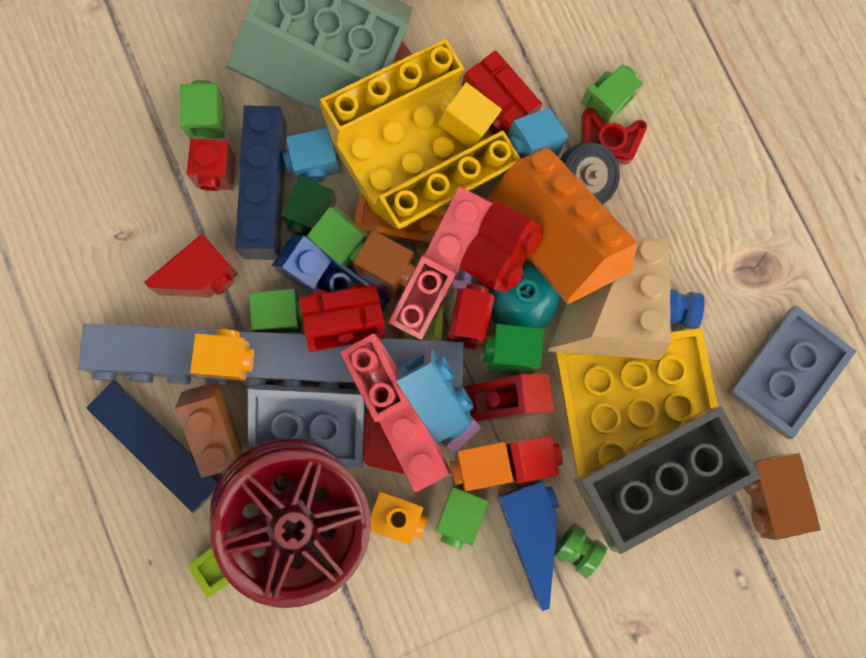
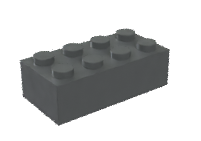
(666, 479)

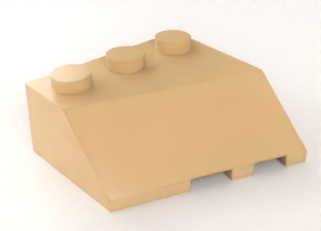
(625, 315)

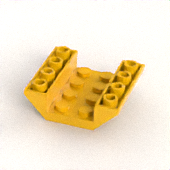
(393, 141)

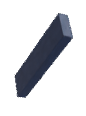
(152, 445)

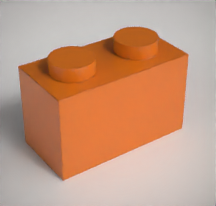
(481, 467)

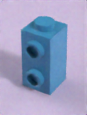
(434, 395)

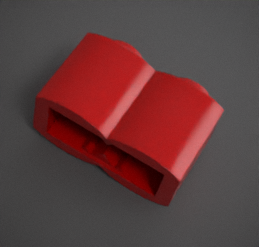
(502, 247)
(471, 316)

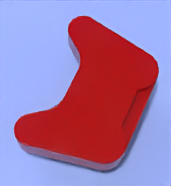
(619, 140)
(377, 448)

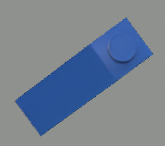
(533, 529)

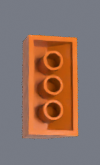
(580, 237)

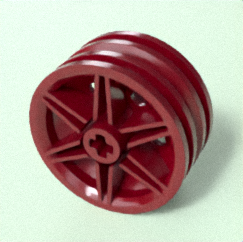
(327, 561)

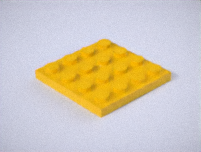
(628, 400)

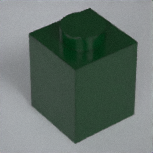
(306, 206)

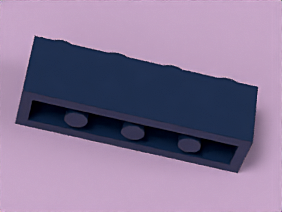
(261, 183)

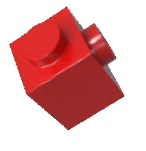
(211, 164)

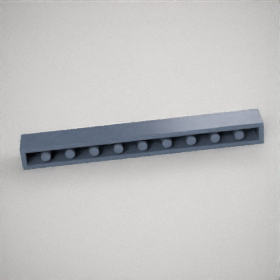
(278, 356)

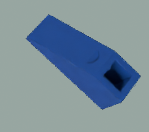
(315, 269)

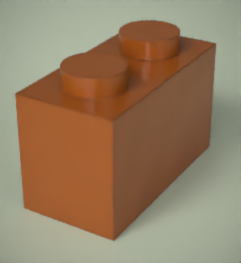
(385, 264)
(208, 428)
(782, 498)

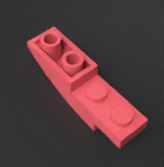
(440, 264)
(410, 439)

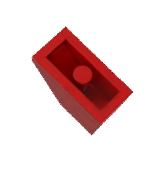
(194, 272)
(510, 397)
(534, 459)

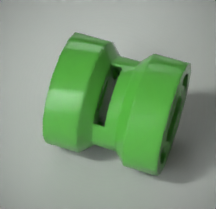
(580, 550)

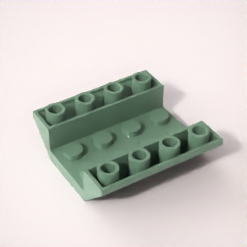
(317, 44)

